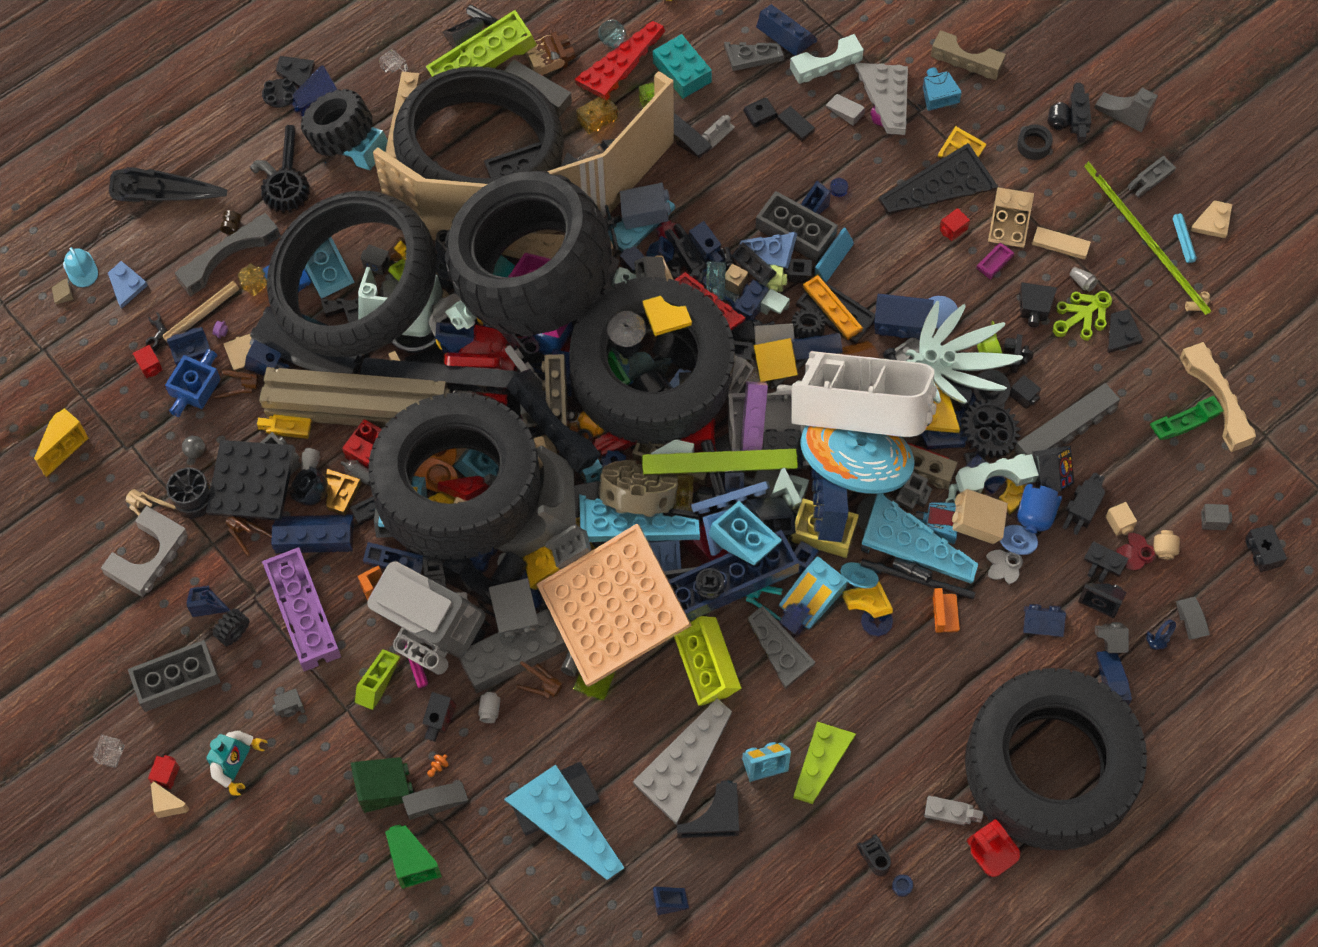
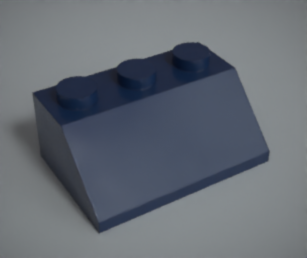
(784, 30)
(901, 315)

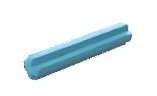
(1184, 238)

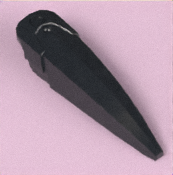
(153, 185)

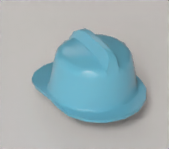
(80, 267)

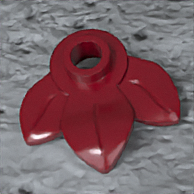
(1134, 551)

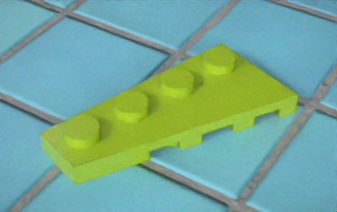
(823, 755)

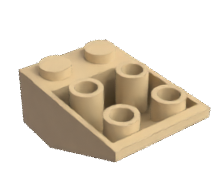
(1010, 217)

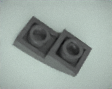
(1194, 619)

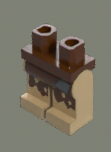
(550, 54)

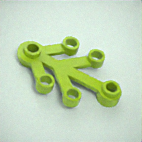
(1083, 312)

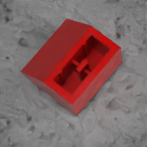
(361, 442)

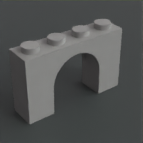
(141, 577)

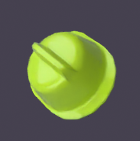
(990, 345)

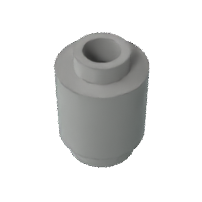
(489, 707)

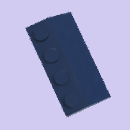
(313, 533)

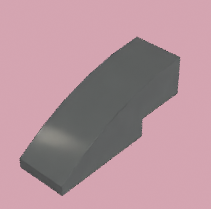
(434, 800)

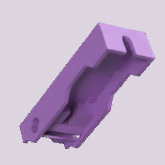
(301, 608)

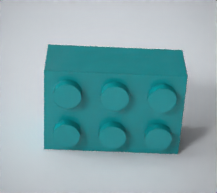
(682, 65)

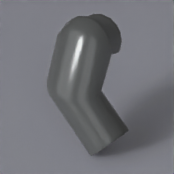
(262, 165)

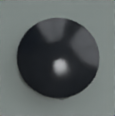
(278, 92)

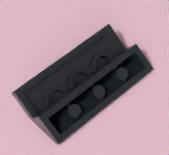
(580, 784)

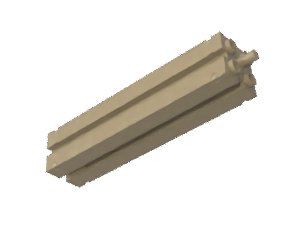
(342, 396)

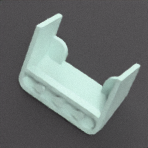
(369, 301)

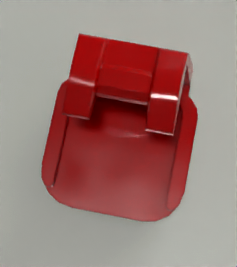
(993, 849)

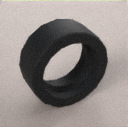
(1034, 130)

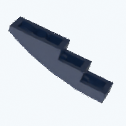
(826, 344)

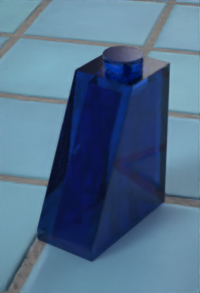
(315, 86)

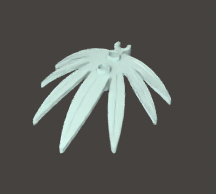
(945, 358)

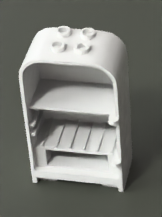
(865, 395)

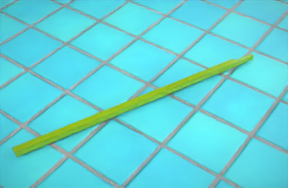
(1148, 239)

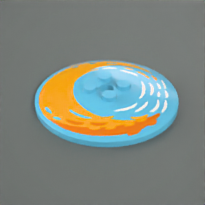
(873, 468)

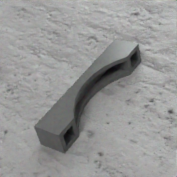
(255, 234)

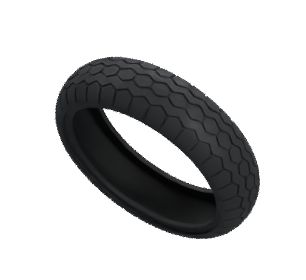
(482, 86)
(311, 231)

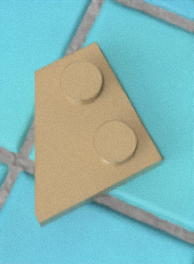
(1214, 220)

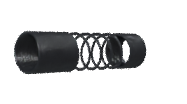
(508, 571)

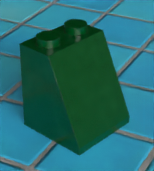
(381, 783)

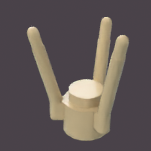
(139, 500)

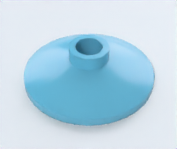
(859, 576)

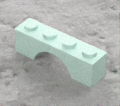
(807, 67)
(1019, 470)

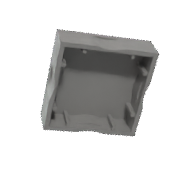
(777, 416)

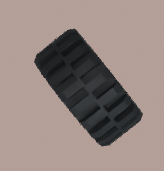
(336, 122)

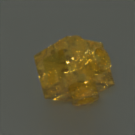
(252, 279)

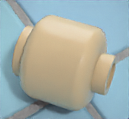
(1166, 545)

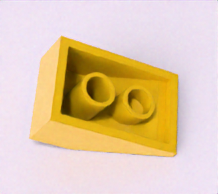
(59, 441)

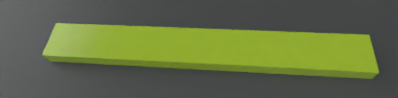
(719, 461)

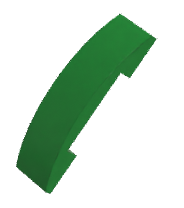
(1187, 420)

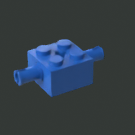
(192, 382)

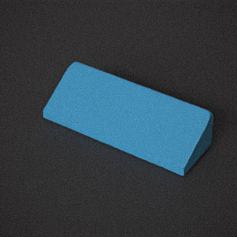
(834, 255)

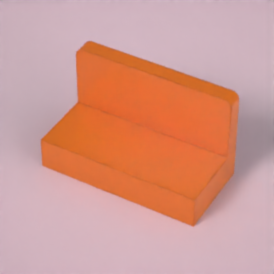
(369, 580)
(945, 611)

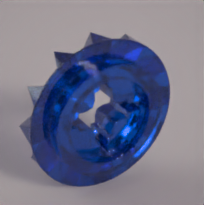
(871, 628)

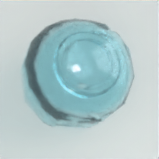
(612, 33)

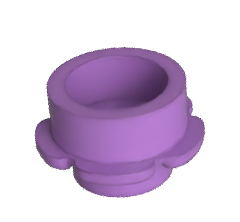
(220, 329)

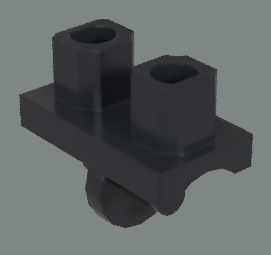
(1013, 344)

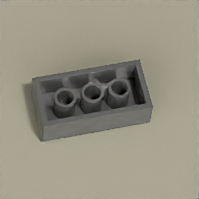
(785, 216)
(174, 676)

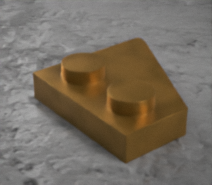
(341, 491)

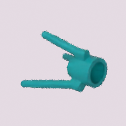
(770, 589)

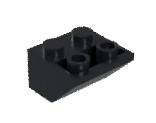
(773, 513)

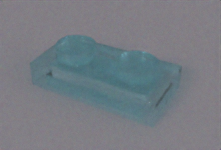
(716, 278)

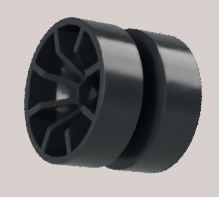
(189, 492)

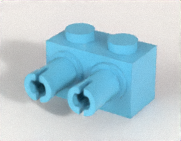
(363, 153)

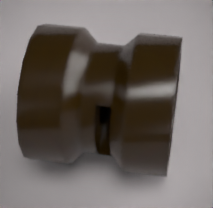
(230, 223)

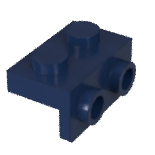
(189, 343)
(1044, 620)

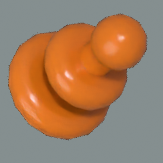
(436, 766)

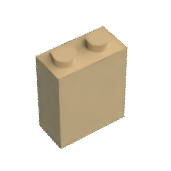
(979, 516)

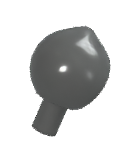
(193, 447)

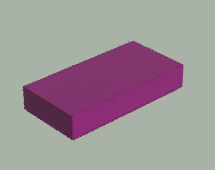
(995, 260)

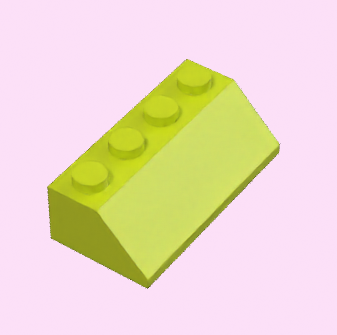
(707, 661)

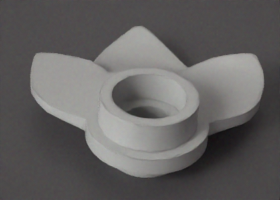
(1002, 568)

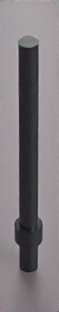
(880, 568)

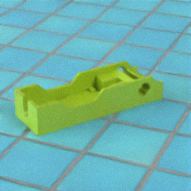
(488, 47)

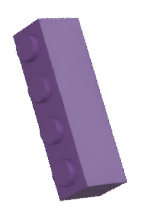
(753, 416)

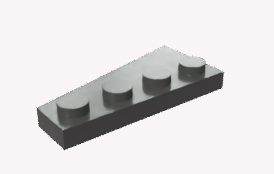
(781, 649)

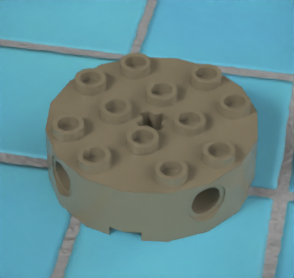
(630, 491)

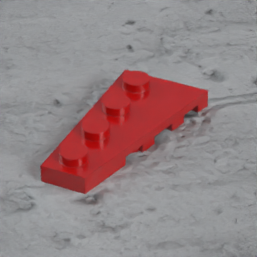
(731, 316)

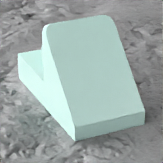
(785, 486)

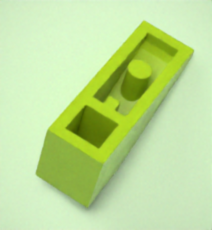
(376, 679)

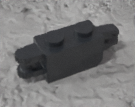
(1080, 112)
(1086, 503)

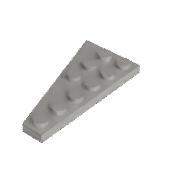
(888, 92)
(679, 767)

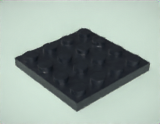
(250, 480)

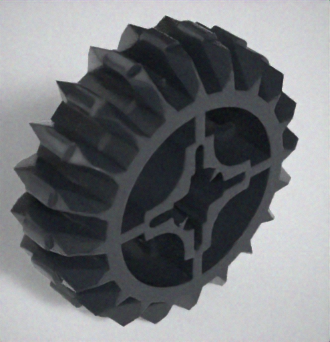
(280, 182)

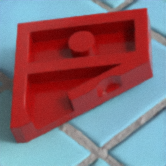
(464, 488)

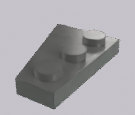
(747, 56)

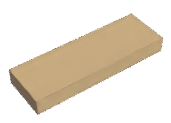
(1061, 243)

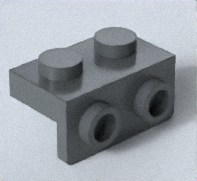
(569, 546)

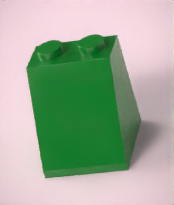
(410, 858)

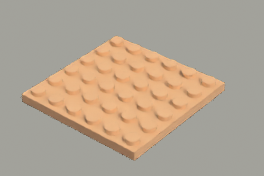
(613, 605)

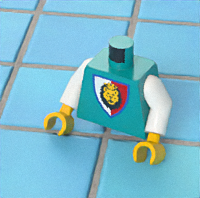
(228, 755)

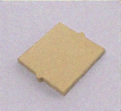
(237, 351)

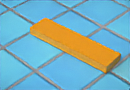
(832, 307)

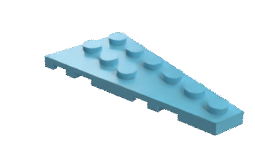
(605, 523)
(908, 538)
(559, 813)

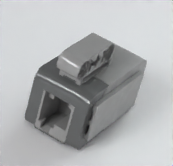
(426, 616)

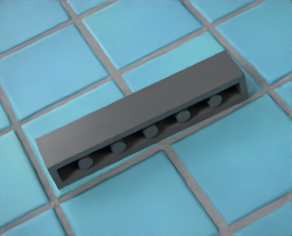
(1071, 421)

